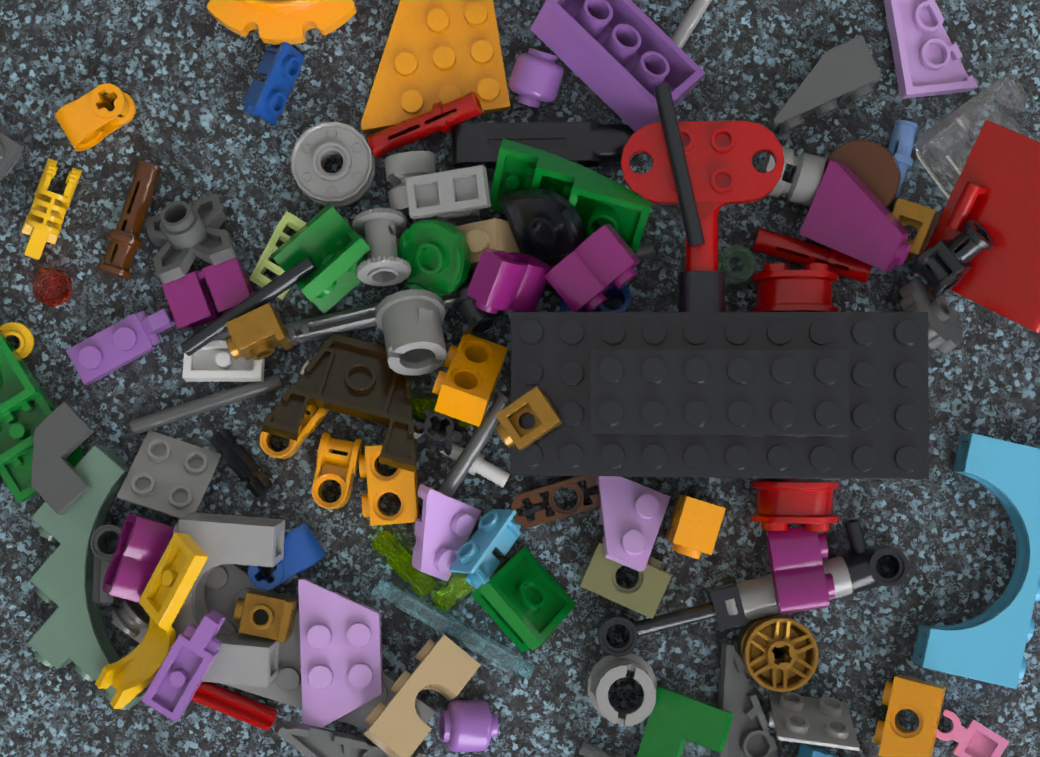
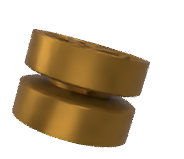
(778, 672)

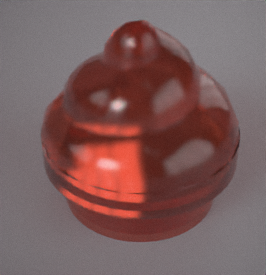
(52, 286)

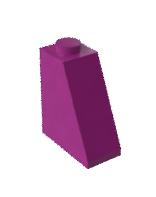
(854, 220)

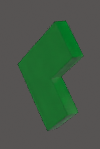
(682, 719)

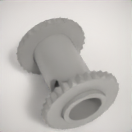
(380, 231)

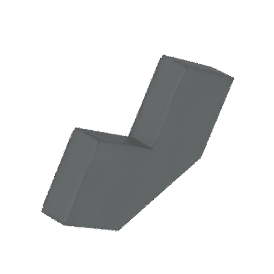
(51, 472)

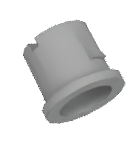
(413, 331)
(609, 670)

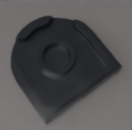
(543, 224)

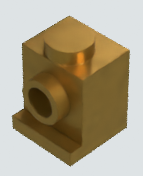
(919, 217)
(257, 334)
(540, 407)
(280, 611)

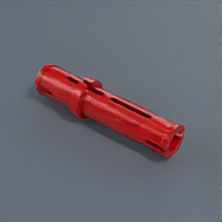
(385, 141)
(807, 253)

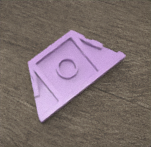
(337, 654)

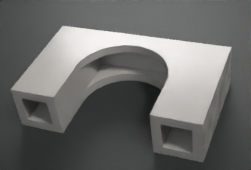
(239, 541)

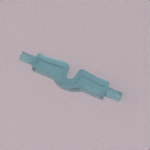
(460, 630)

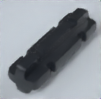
(241, 462)

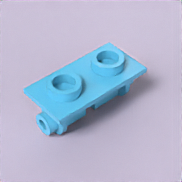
(495, 532)

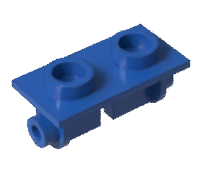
(268, 98)

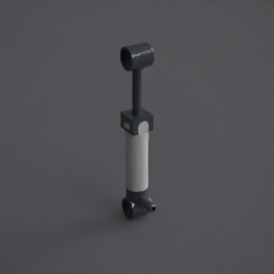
(752, 599)

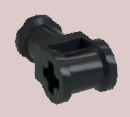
(950, 259)

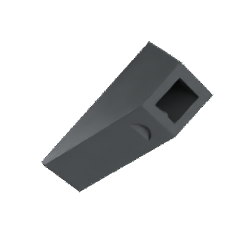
(839, 74)

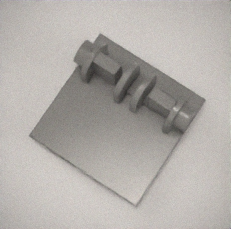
(169, 476)
(812, 720)

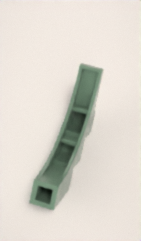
(66, 577)

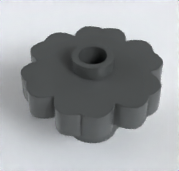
(942, 320)

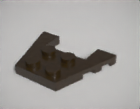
(357, 382)

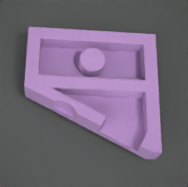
(629, 519)
(441, 531)

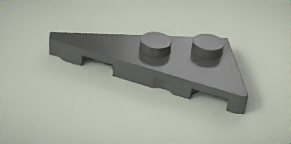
(748, 729)
(322, 742)

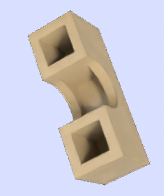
(442, 669)

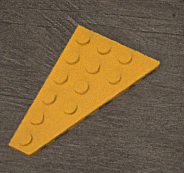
(435, 56)

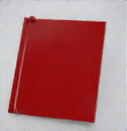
(1003, 195)

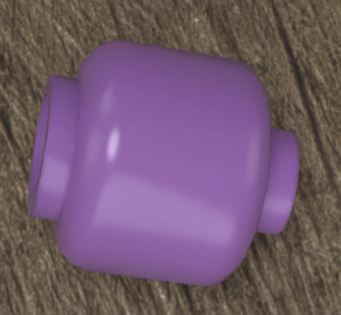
(536, 77)
(467, 725)

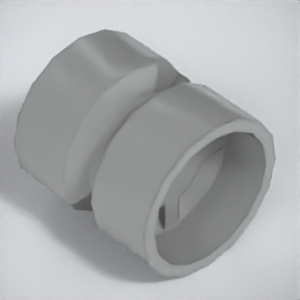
(402, 166)
(804, 177)

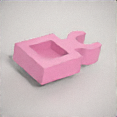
(973, 740)

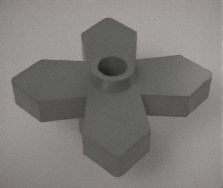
(187, 234)

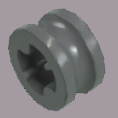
(130, 617)

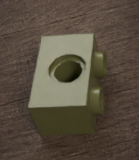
(641, 596)

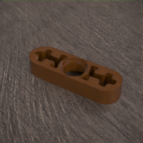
(540, 515)

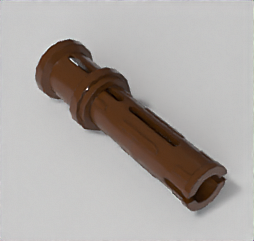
(125, 238)

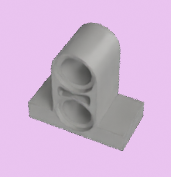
(449, 194)

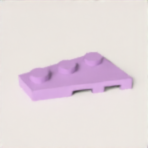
(923, 52)

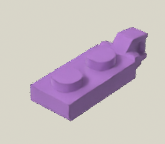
(118, 344)
(185, 667)

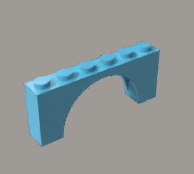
(995, 641)

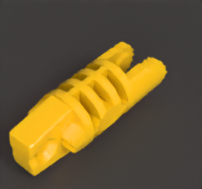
(48, 210)

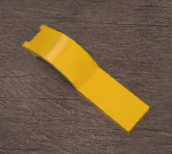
(162, 602)

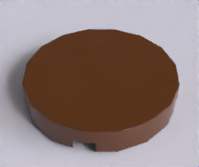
(873, 166)

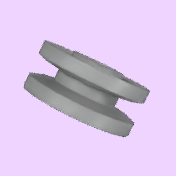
(320, 145)

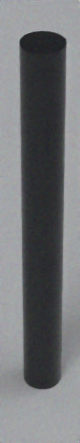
(679, 165)
(254, 301)

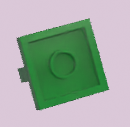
(335, 252)
(524, 600)

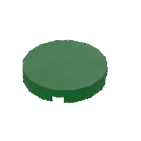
(436, 256)

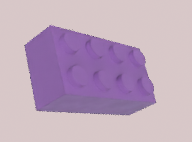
(617, 54)

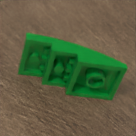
(591, 194)
(21, 411)

